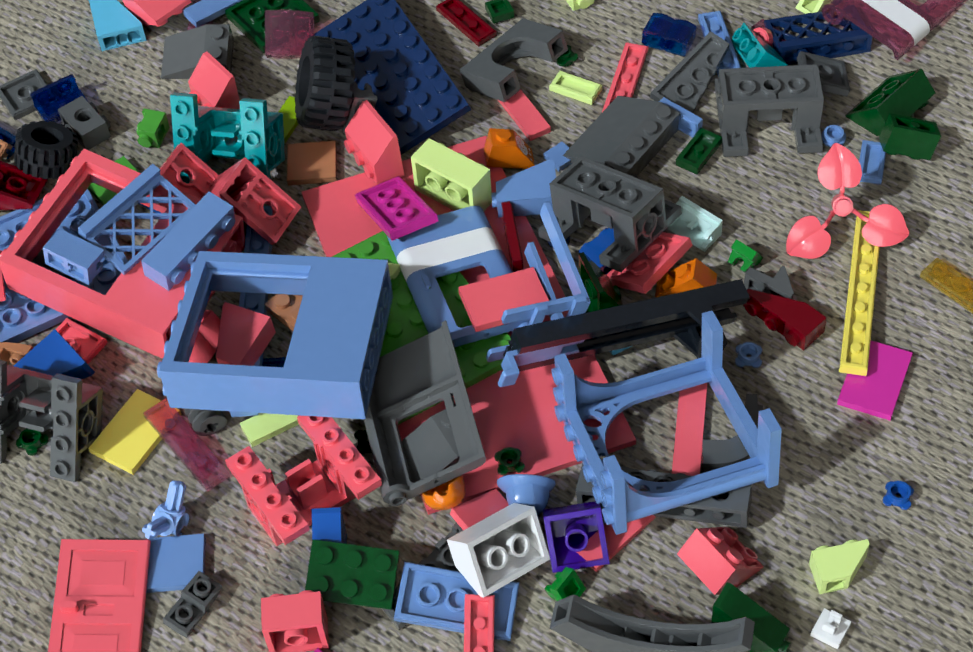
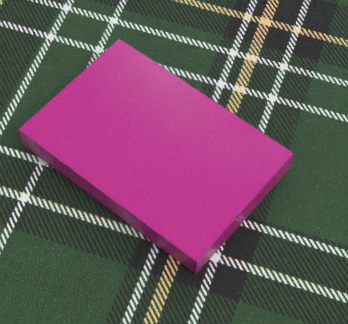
(881, 387)

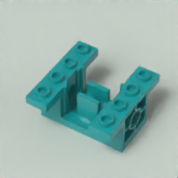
(213, 131)

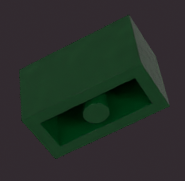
(909, 137)

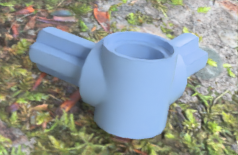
(170, 515)

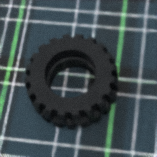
(324, 83)

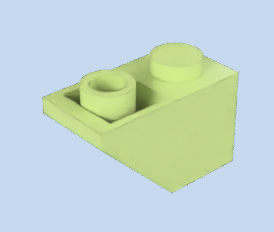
(837, 565)

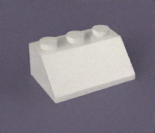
(499, 548)

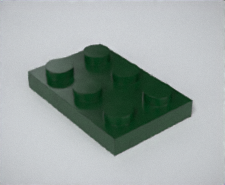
(353, 574)

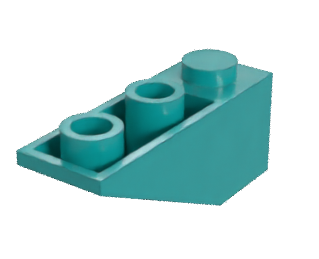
(754, 49)

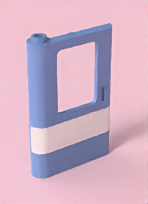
(449, 246)

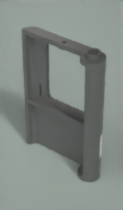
(406, 384)

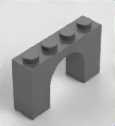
(526, 38)

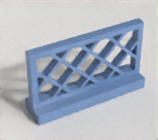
(118, 209)

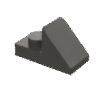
(760, 281)

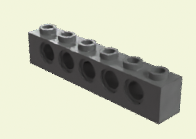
(731, 511)

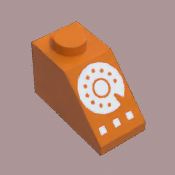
(507, 150)

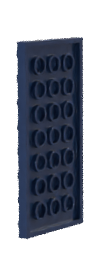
(401, 69)

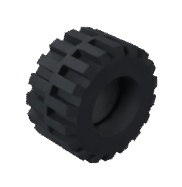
(45, 149)

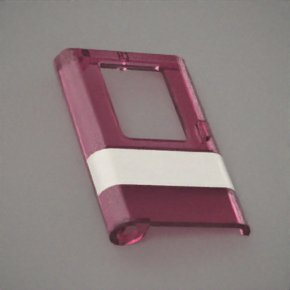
(892, 22)

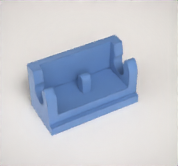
(73, 256)

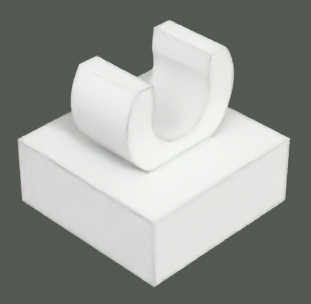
(831, 628)

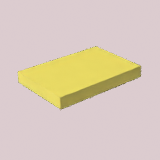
(128, 435)

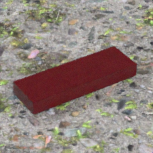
(466, 21)
(512, 236)

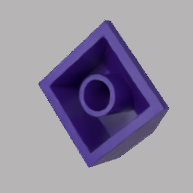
(569, 532)

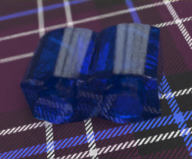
(669, 34)

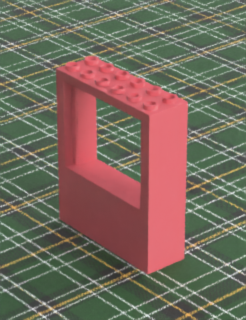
(134, 305)

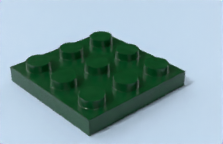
(250, 16)

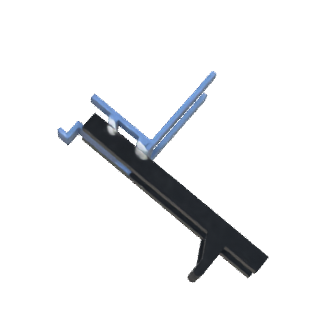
(606, 329)

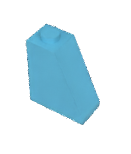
(115, 24)

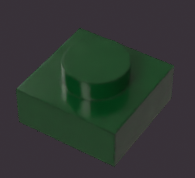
(499, 10)

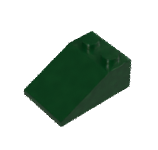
(597, 285)

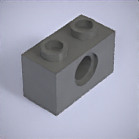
(85, 122)

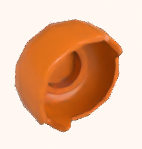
(445, 495)

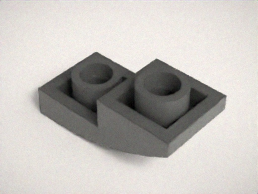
(193, 604)

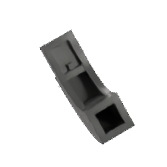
(729, 451)

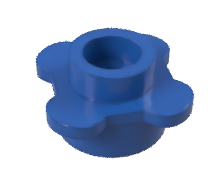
(901, 488)

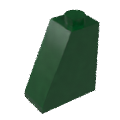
(768, 632)

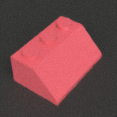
(373, 144)

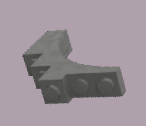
(614, 632)

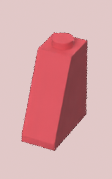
(242, 335)

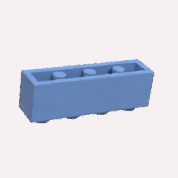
(193, 233)

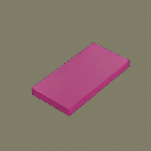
(396, 208)

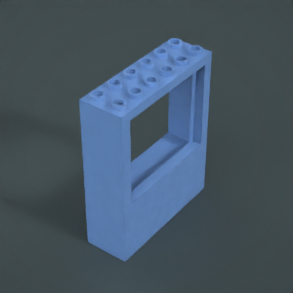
(331, 346)

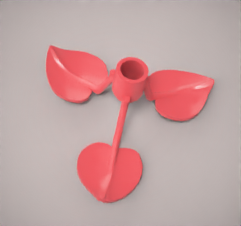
(841, 170)

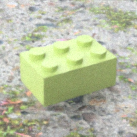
(450, 177)

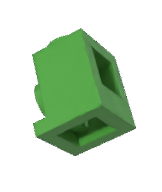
(152, 128)

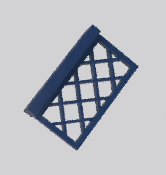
(832, 45)

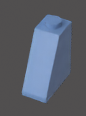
(526, 189)

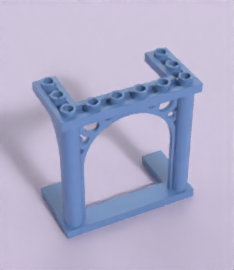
(589, 400)

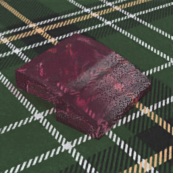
(287, 32)

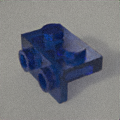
(54, 96)

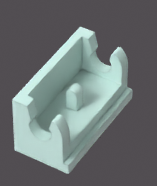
(697, 224)

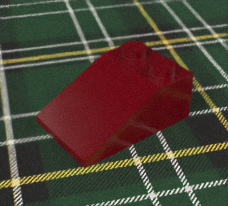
(18, 189)

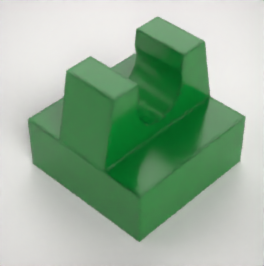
(743, 252)
(565, 585)

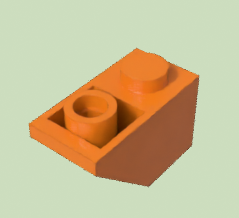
(685, 278)

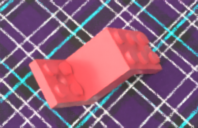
(240, 186)

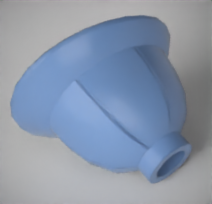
(527, 490)

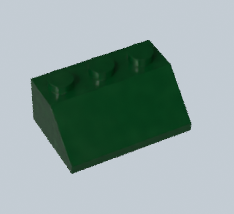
(896, 95)

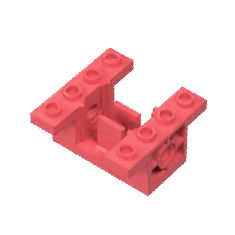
(326, 483)

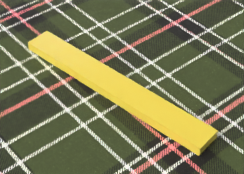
(859, 304)

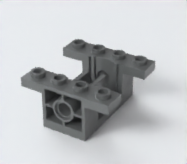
(769, 92)
(614, 200)
(53, 403)

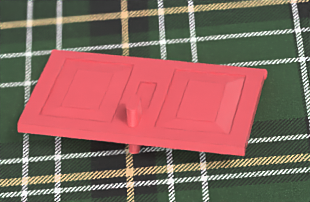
(100, 596)

